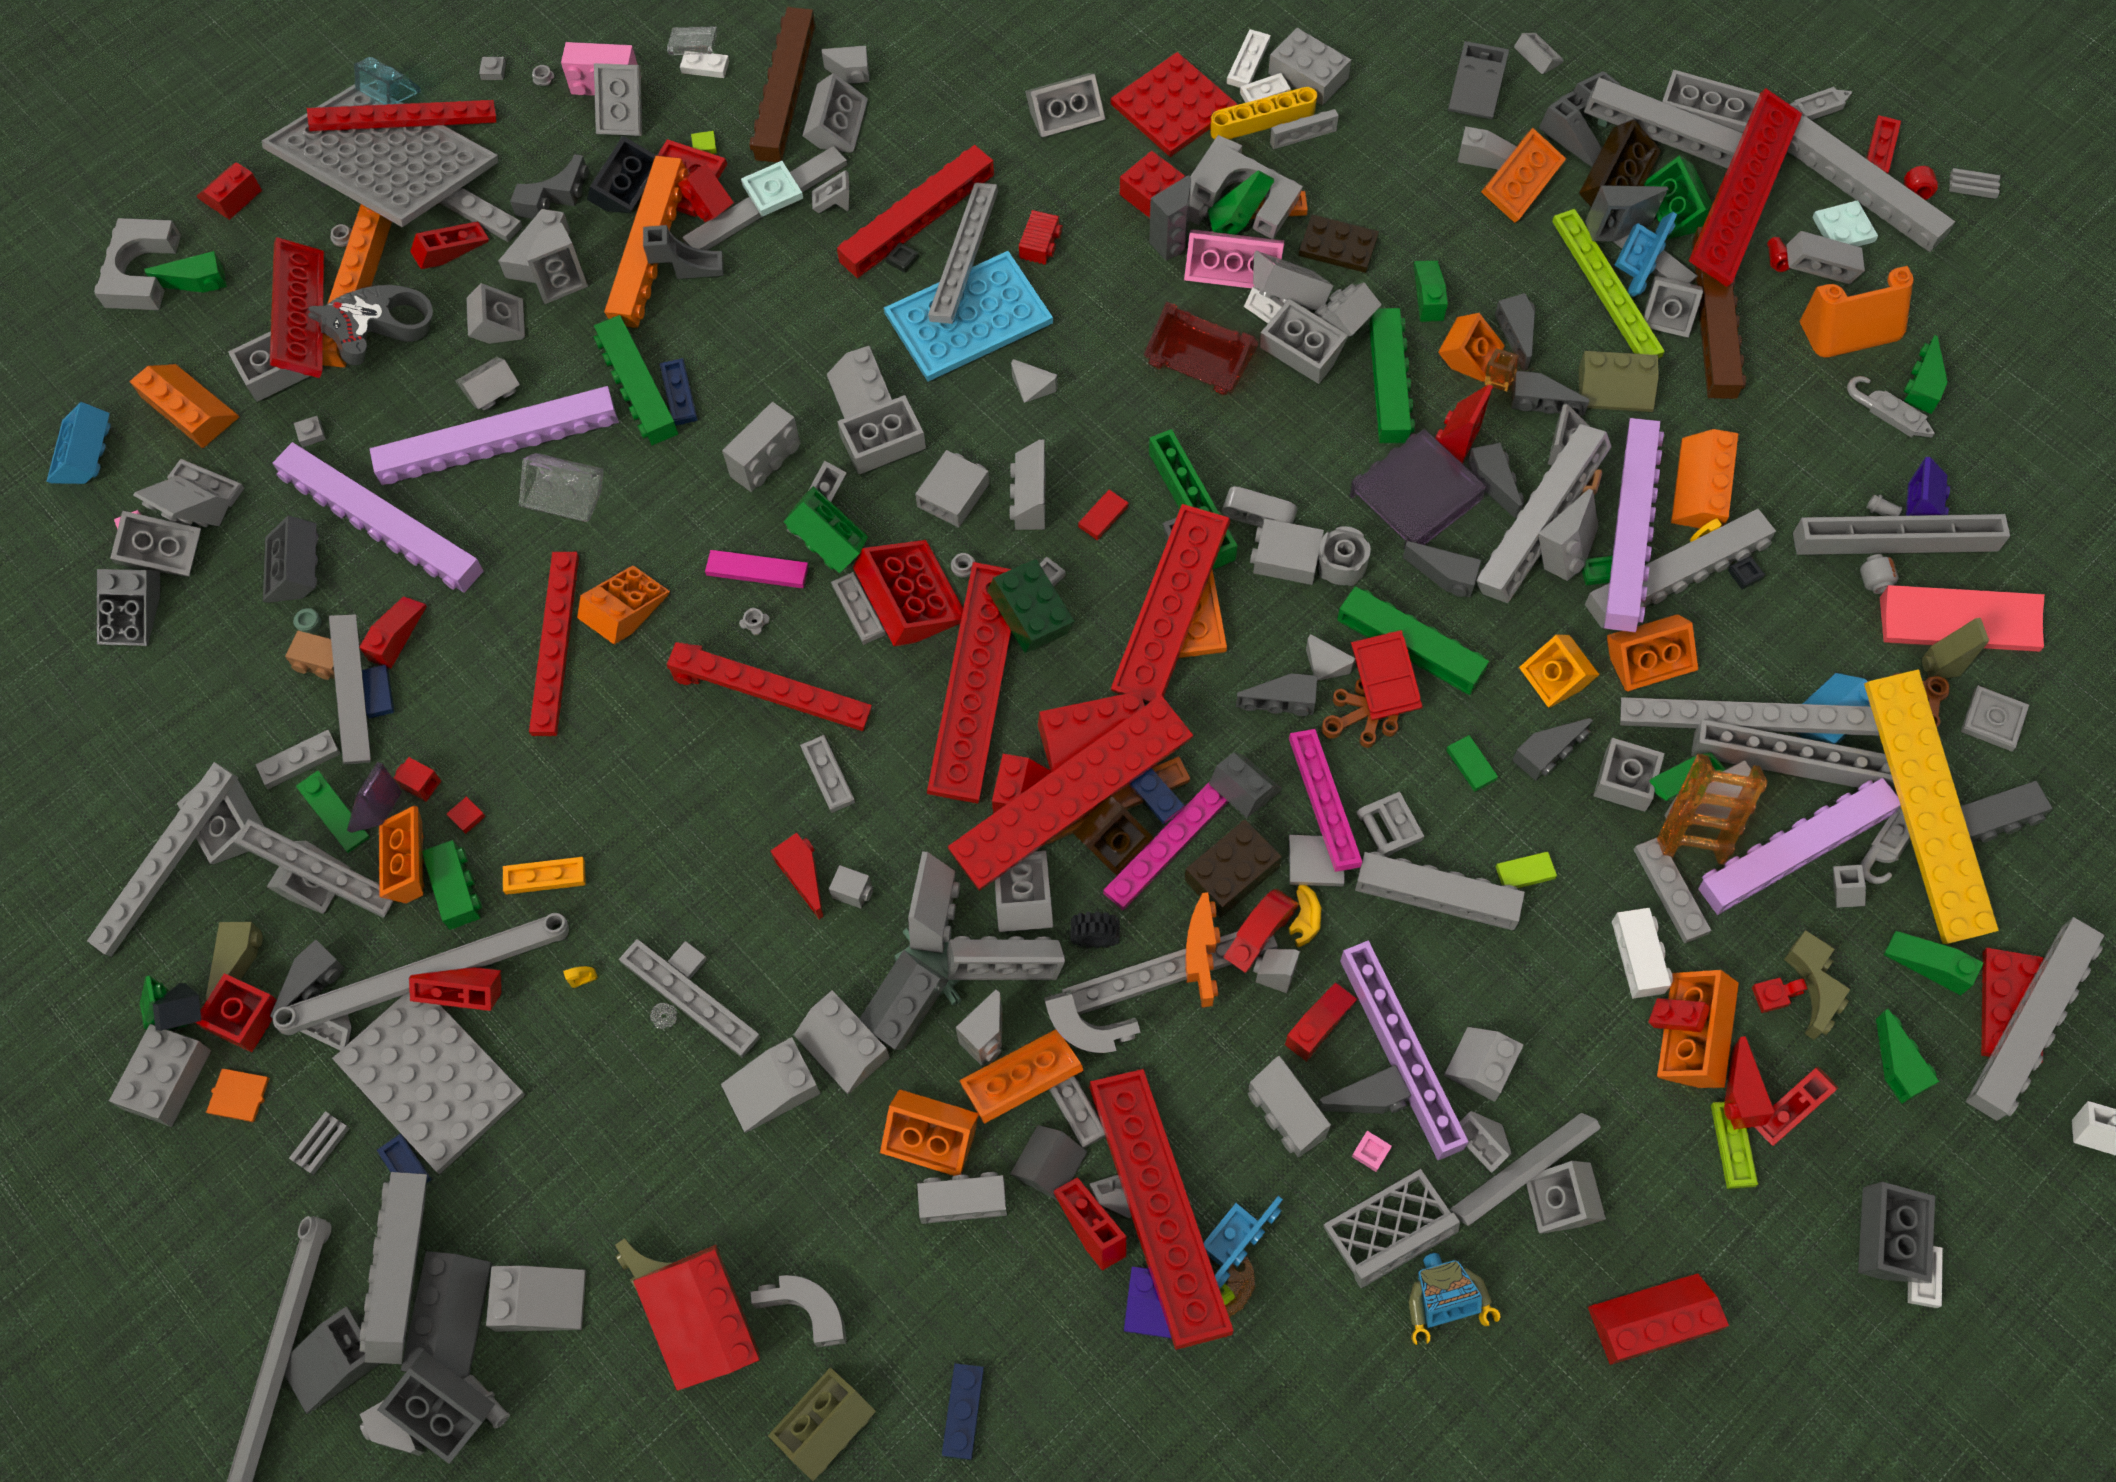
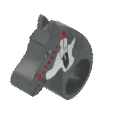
(367, 310)

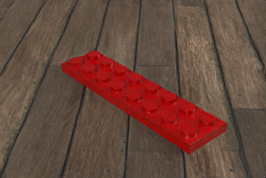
(296, 286)
(1171, 603)

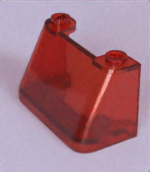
(1200, 349)

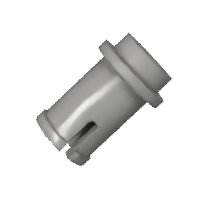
(1883, 507)

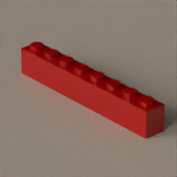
(915, 211)

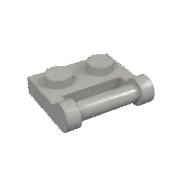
(1397, 820)

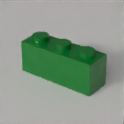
(452, 884)

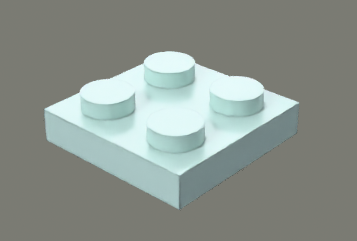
(772, 188)
(1846, 224)

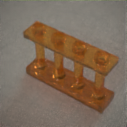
(1693, 794)

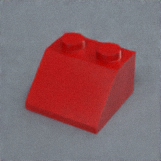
(230, 190)
(1014, 778)

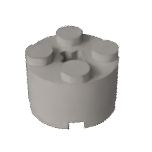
(1343, 556)

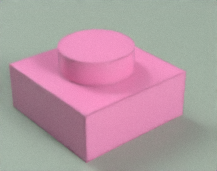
(1371, 1151)

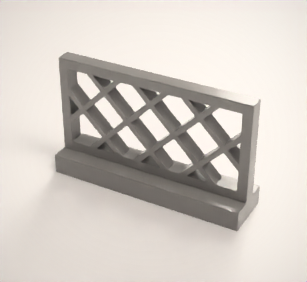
(1403, 1250)

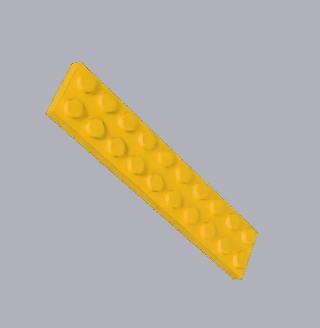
(1931, 807)

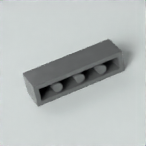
(2006, 812)

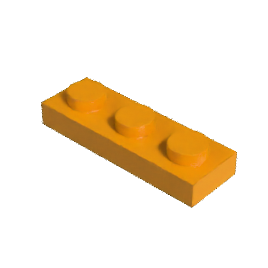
(544, 875)

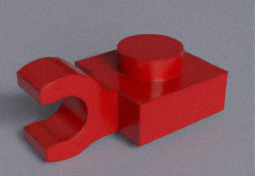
(1775, 995)

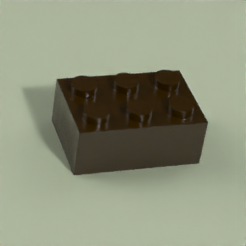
(1233, 867)

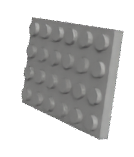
(429, 1079)

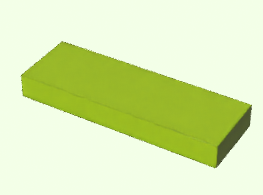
(1734, 1151)

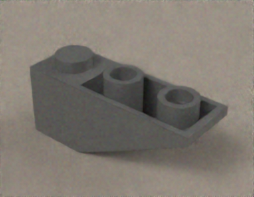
(1570, 129)
(1543, 394)
(1492, 468)
(1285, 694)
(1544, 748)
(308, 976)

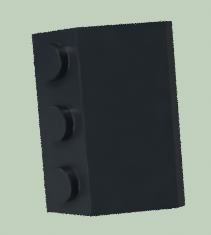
(622, 178)

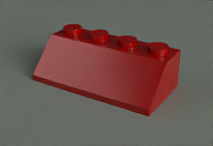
(1657, 1318)

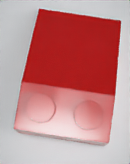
(1464, 423)

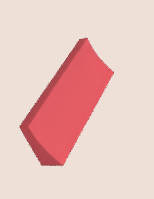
(1932, 614)

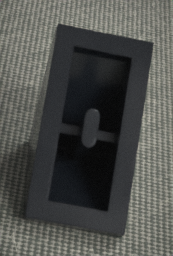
(177, 1008)

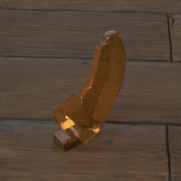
(1242, 1286)

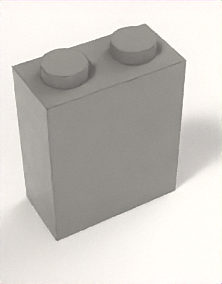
(952, 488)
(1286, 551)

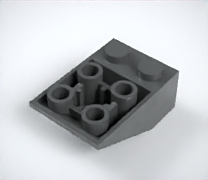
(1478, 80)
(1620, 208)
(126, 606)
(328, 1360)

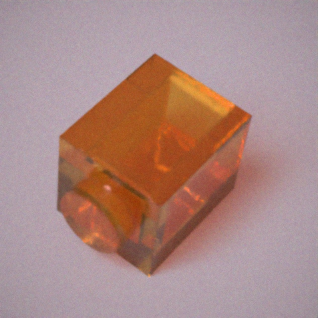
(1501, 369)

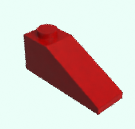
(445, 244)
(391, 632)
(798, 864)
(458, 988)
(1319, 1021)
(1746, 1095)
(1797, 1105)
(1092, 1224)

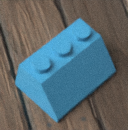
(79, 445)
(1841, 691)

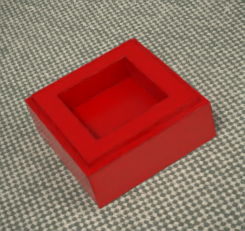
(466, 815)

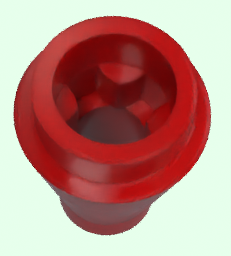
(1778, 254)

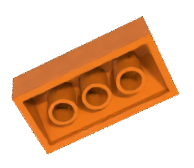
(184, 402)
(1704, 478)
(1703, 1056)

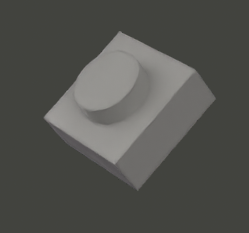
(492, 68)
(309, 431)

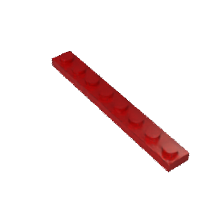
(401, 115)
(554, 644)
(769, 686)

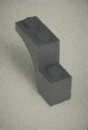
(560, 189)
(688, 262)

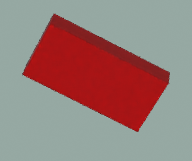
(1103, 514)

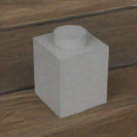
(1849, 886)
(851, 887)

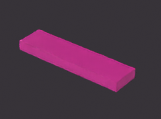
(756, 569)

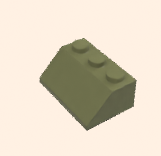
(1619, 380)
(821, 1424)

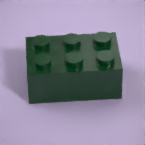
(1030, 605)

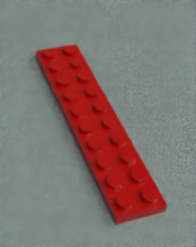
(1745, 188)
(971, 693)
(1069, 792)
(1160, 1210)

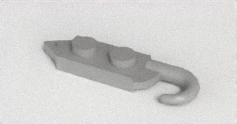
(1821, 103)
(1891, 410)
(1887, 846)

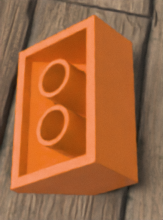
(1653, 652)
(401, 856)
(928, 1132)

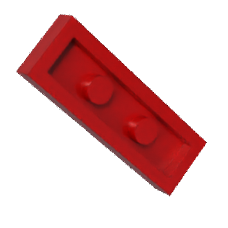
(1883, 142)

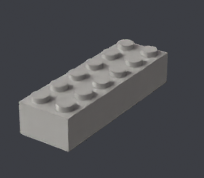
(393, 1268)

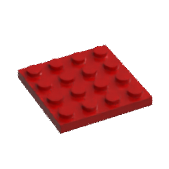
(1171, 104)

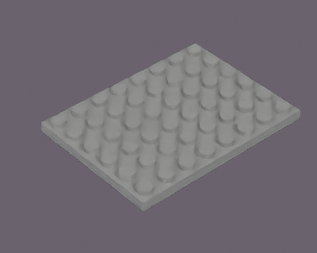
(385, 169)

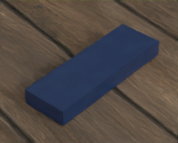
(678, 391)

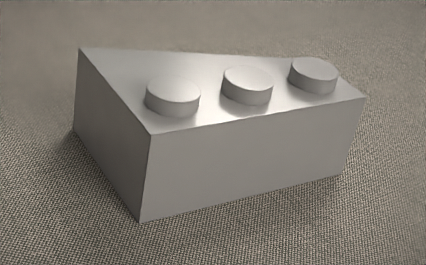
(514, 259)

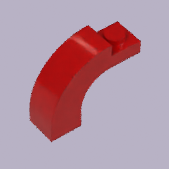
(1259, 927)

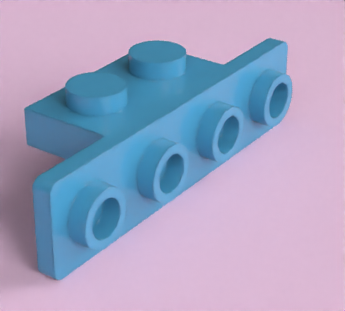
(1641, 251)
(1233, 1234)

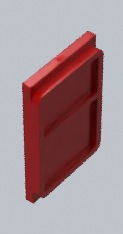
(1386, 675)

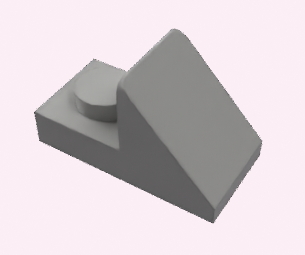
(832, 192)

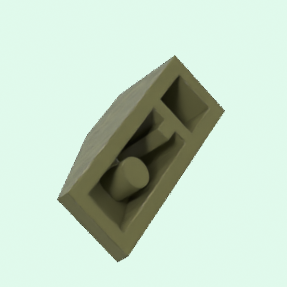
(1956, 651)
(234, 951)

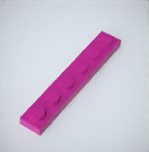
(1325, 800)
(1165, 847)

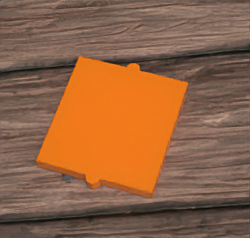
(237, 1095)

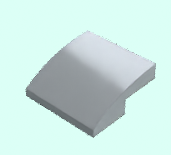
(1311, 862)

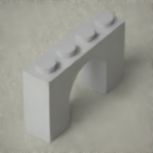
(1230, 167)
(128, 241)

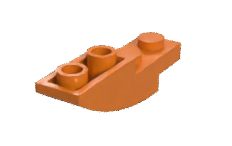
(1200, 943)

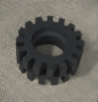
(1095, 930)

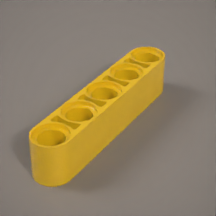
(1263, 113)

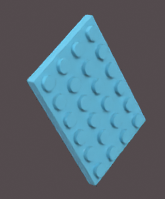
(992, 313)

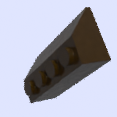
(1622, 161)

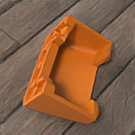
(1861, 321)

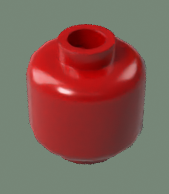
(1921, 181)

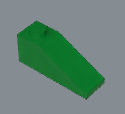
(194, 274)
(1430, 291)
(331, 810)
(1935, 961)

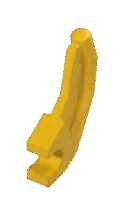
(1309, 917)

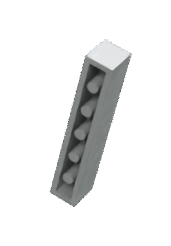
(1440, 890)

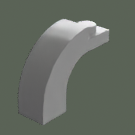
(1083, 1034)
(795, 1290)

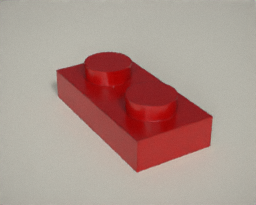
(1679, 1015)

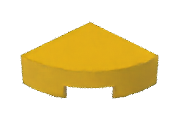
(1709, 527)
(580, 975)

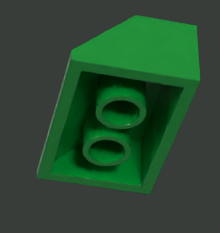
(1684, 196)
(826, 530)

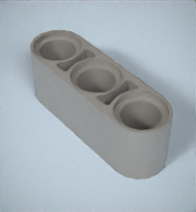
(1254, 507)

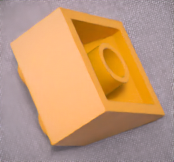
(1558, 670)

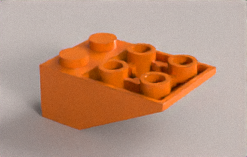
(621, 604)

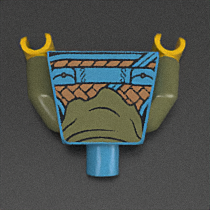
(1447, 1294)

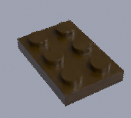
(1338, 243)

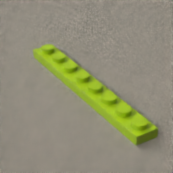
(1607, 284)

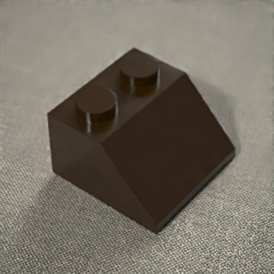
(1113, 835)

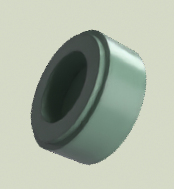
(307, 620)

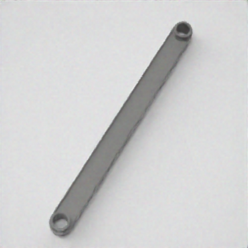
(396, 982)
(312, 1234)

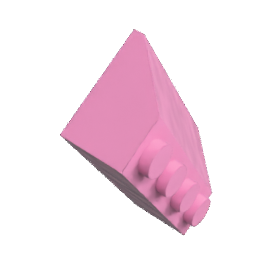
(1226, 257)

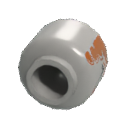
(1878, 573)

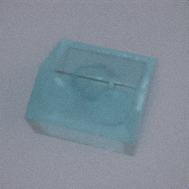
(383, 82)

